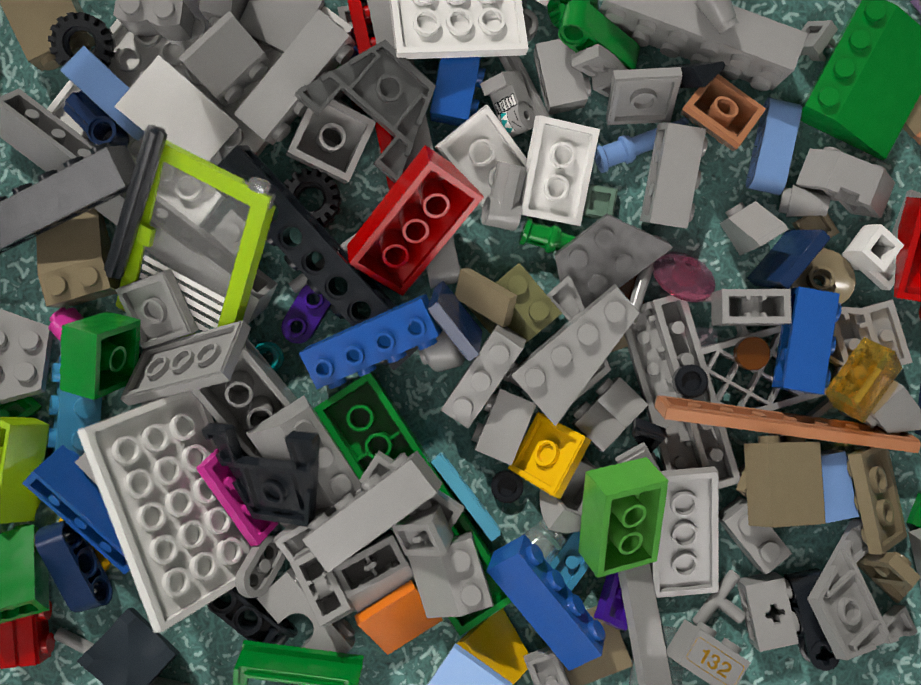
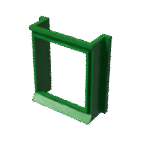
(296, 665)

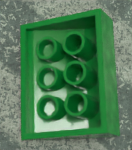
(868, 79)

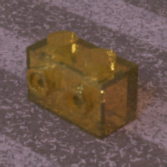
(863, 379)

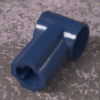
(94, 120)

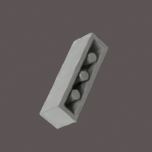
(313, 53)
(372, 511)

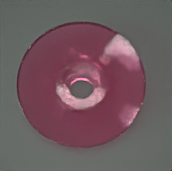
(684, 276)

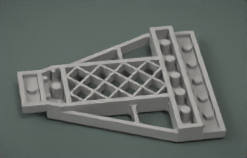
(668, 339)

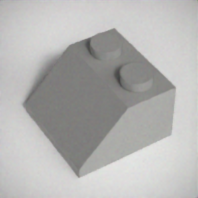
(226, 60)
(331, 140)
(452, 582)

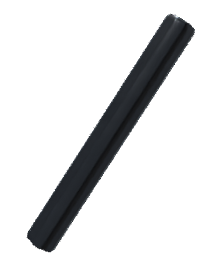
(135, 201)

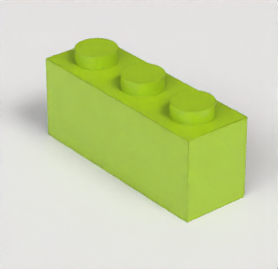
(21, 452)

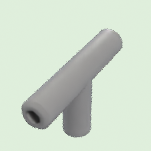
(719, 601)

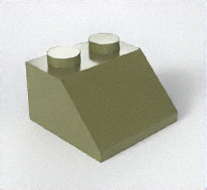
(532, 308)

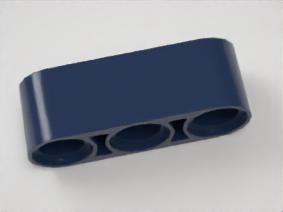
(73, 567)

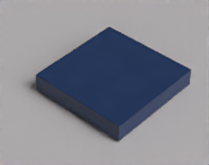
(788, 258)
(455, 321)

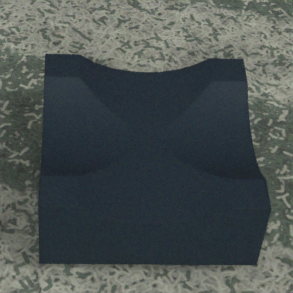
(129, 652)

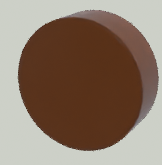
(751, 353)

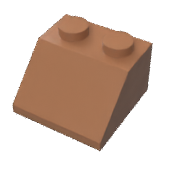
(723, 111)

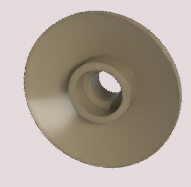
(832, 271)

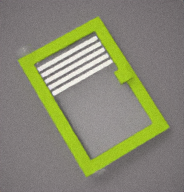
(204, 230)

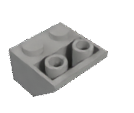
(374, 571)

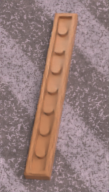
(783, 424)

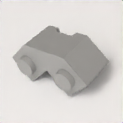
(853, 182)

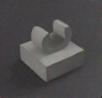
(818, 38)

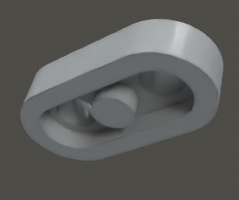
(259, 569)

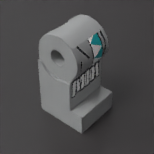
(510, 101)

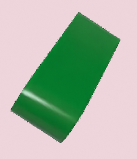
(585, 27)

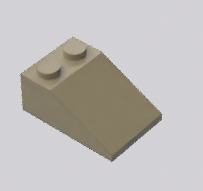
(74, 260)

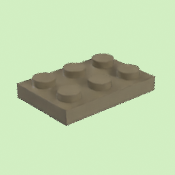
(877, 498)

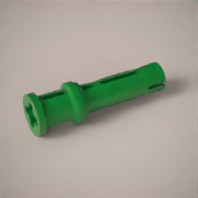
(544, 236)

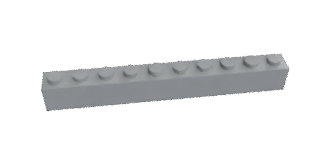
(52, 142)

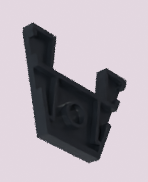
(272, 487)

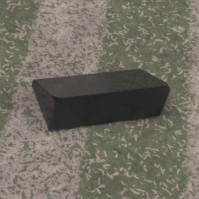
(699, 74)

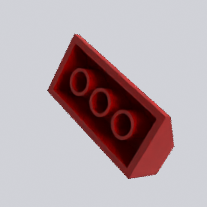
(413, 221)

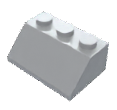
(334, 472)

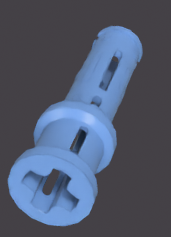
(626, 148)

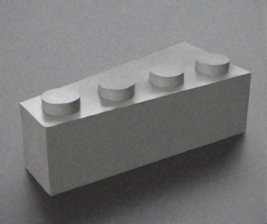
(571, 357)

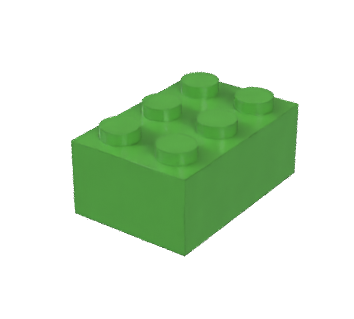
(622, 516)

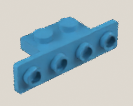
(70, 414)

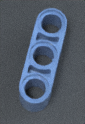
(100, 86)
(775, 146)

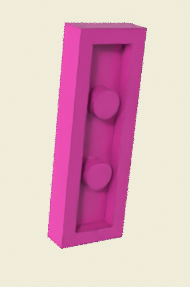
(220, 481)

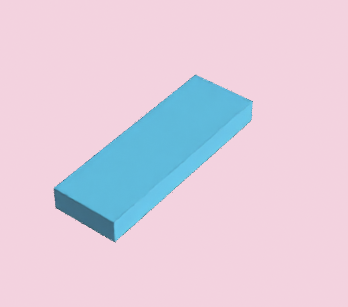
(466, 496)

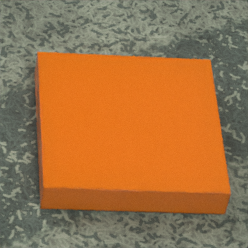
(396, 618)

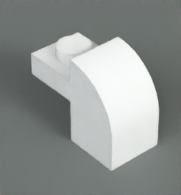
(875, 254)

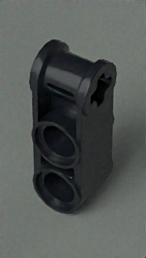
(260, 631)
(810, 634)

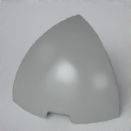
(565, 513)

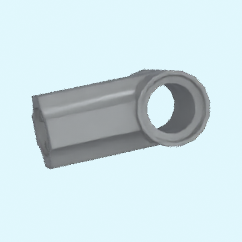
(503, 205)

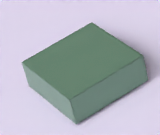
(599, 201)

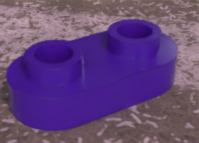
(307, 314)

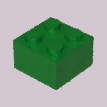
(98, 354)

